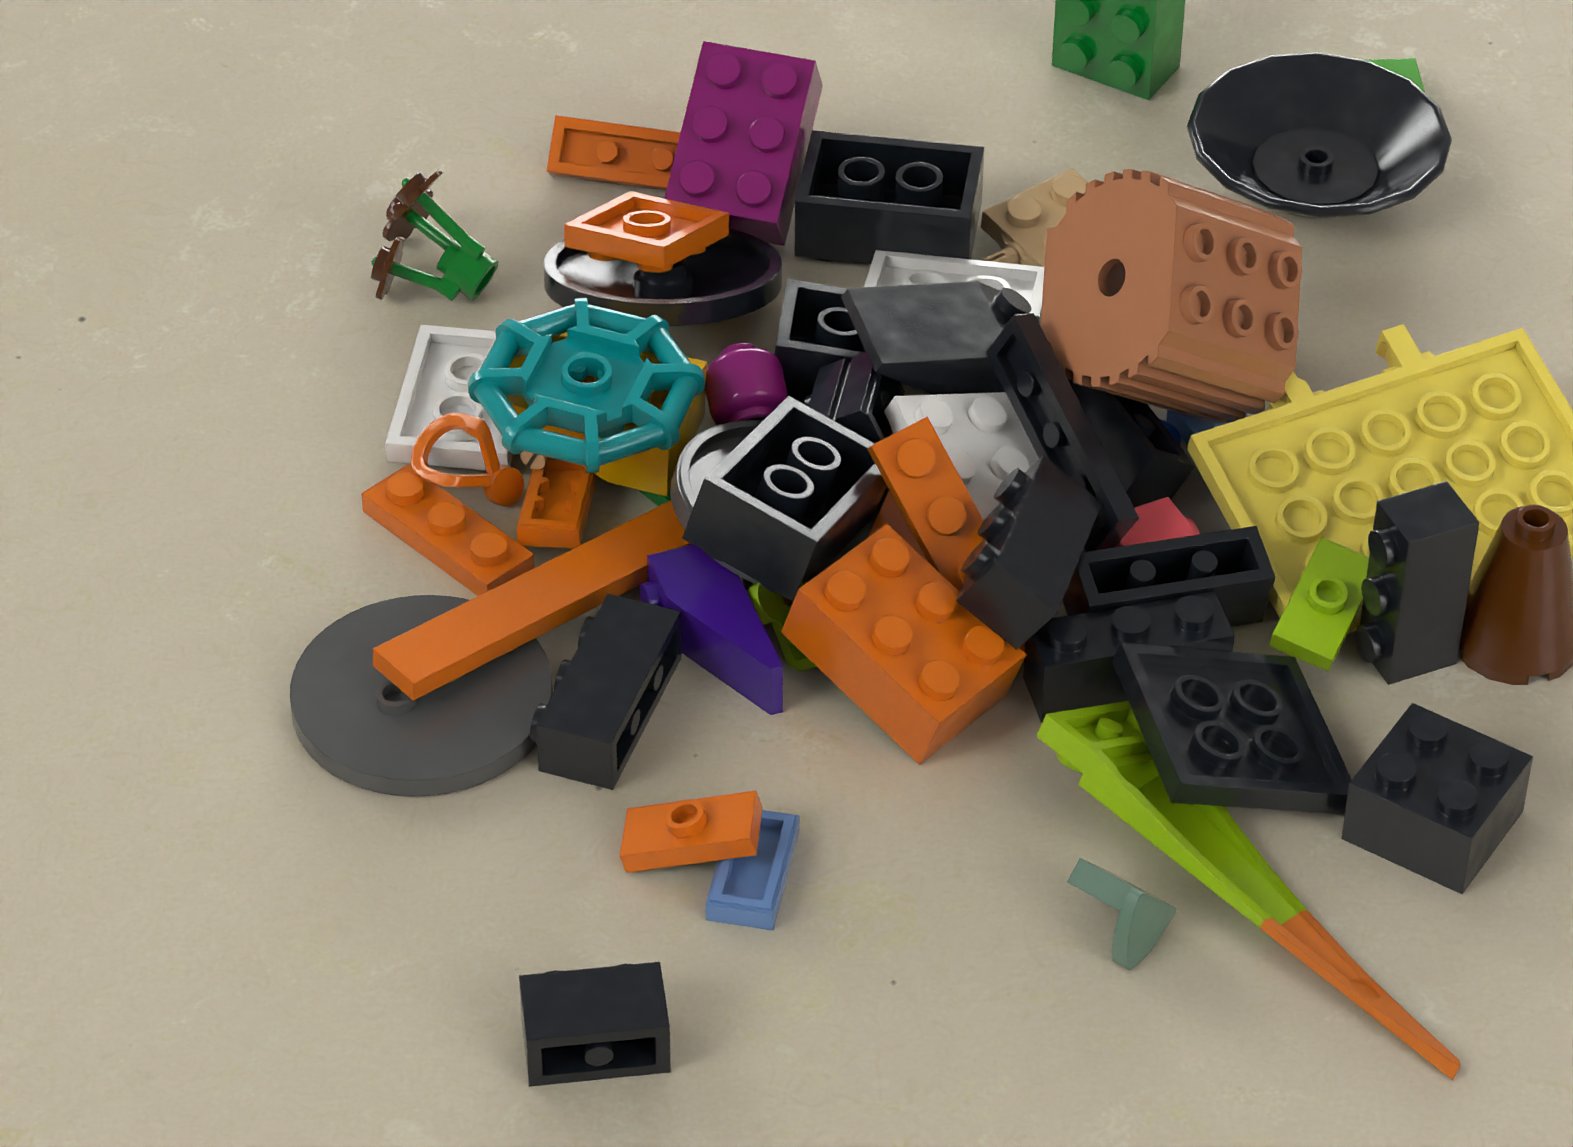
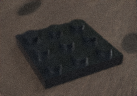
(1233, 729)

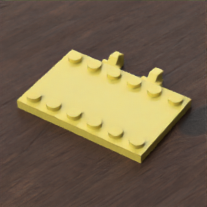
(1323, 459)

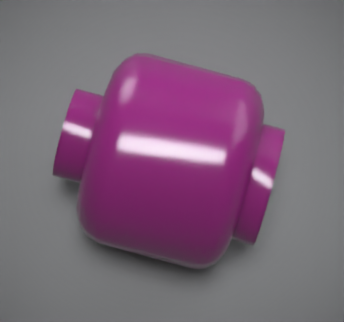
(744, 384)

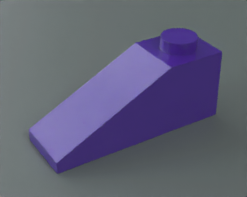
(717, 623)

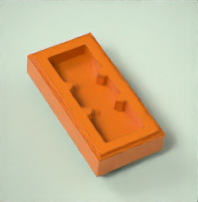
(556, 505)
(691, 831)

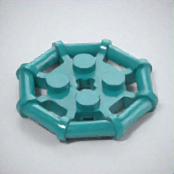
(597, 345)

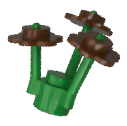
(464, 261)

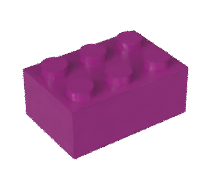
(746, 137)

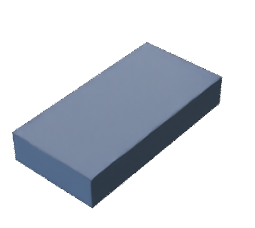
(751, 887)

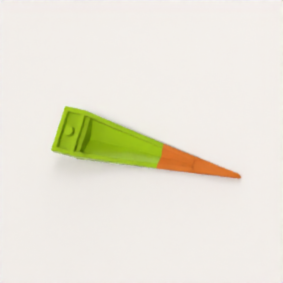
(1210, 845)

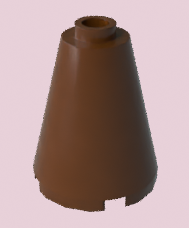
(1521, 601)

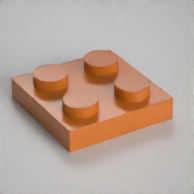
(646, 231)

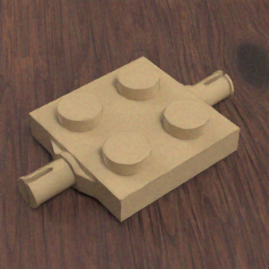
(1023, 219)

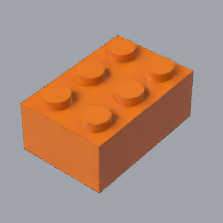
(901, 643)

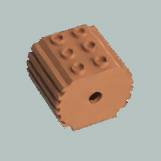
(1173, 296)

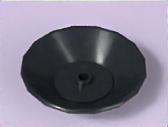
(1319, 135)

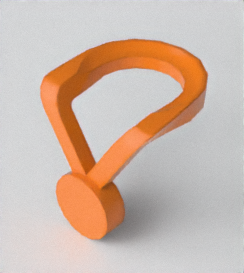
(501, 483)

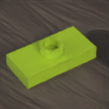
(1322, 605)

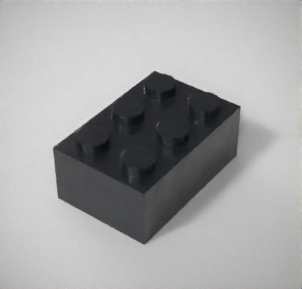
(886, 197)
(787, 498)

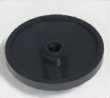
(704, 288)

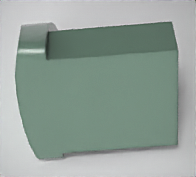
(1140, 917)

